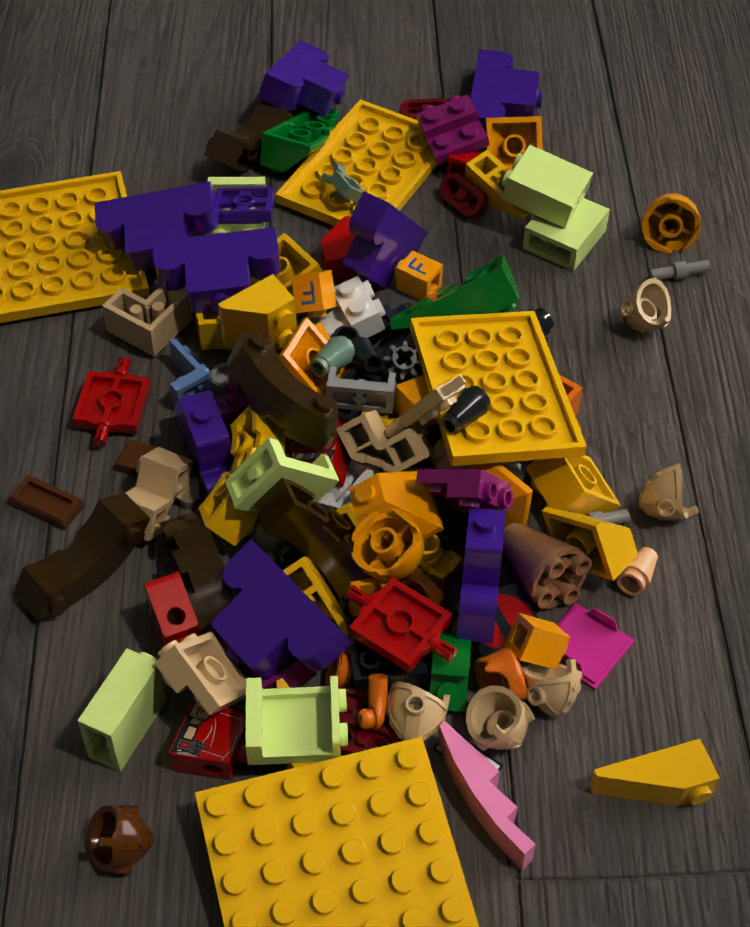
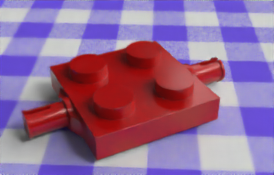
(112, 402)
(400, 624)

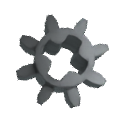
(402, 353)

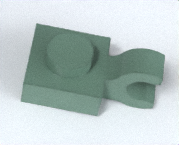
(347, 187)

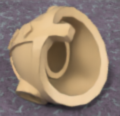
(644, 304)
(663, 496)
(552, 689)
(497, 718)
(412, 719)

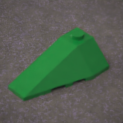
(296, 139)
(483, 292)

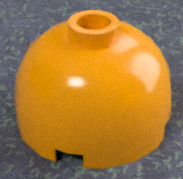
(671, 223)
(388, 545)

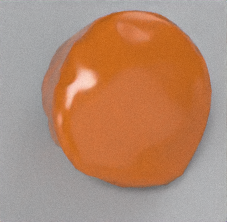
(501, 670)

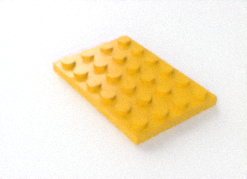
(377, 150)
(516, 369)

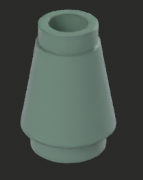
(335, 353)

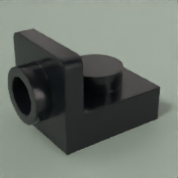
(454, 530)

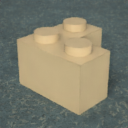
(147, 321)

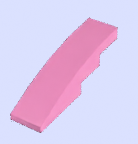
(478, 785)

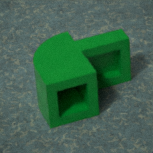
(452, 676)

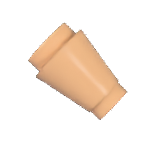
(639, 572)

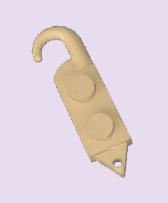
(425, 409)

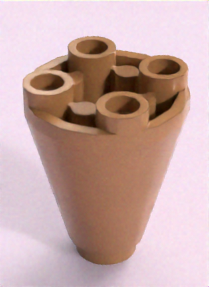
(545, 565)

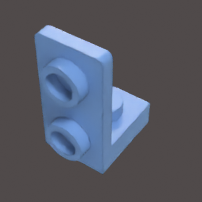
(196, 376)

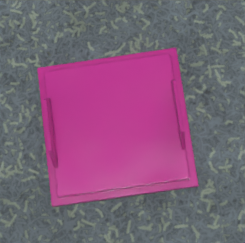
(593, 643)

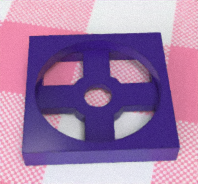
(253, 197)

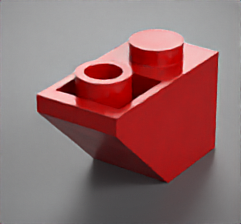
(335, 248)

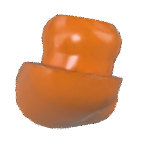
(377, 703)

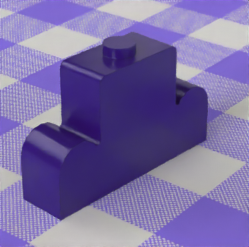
(304, 79)
(503, 90)
(153, 216)
(381, 240)
(216, 264)
(204, 438)
(481, 575)
(273, 618)

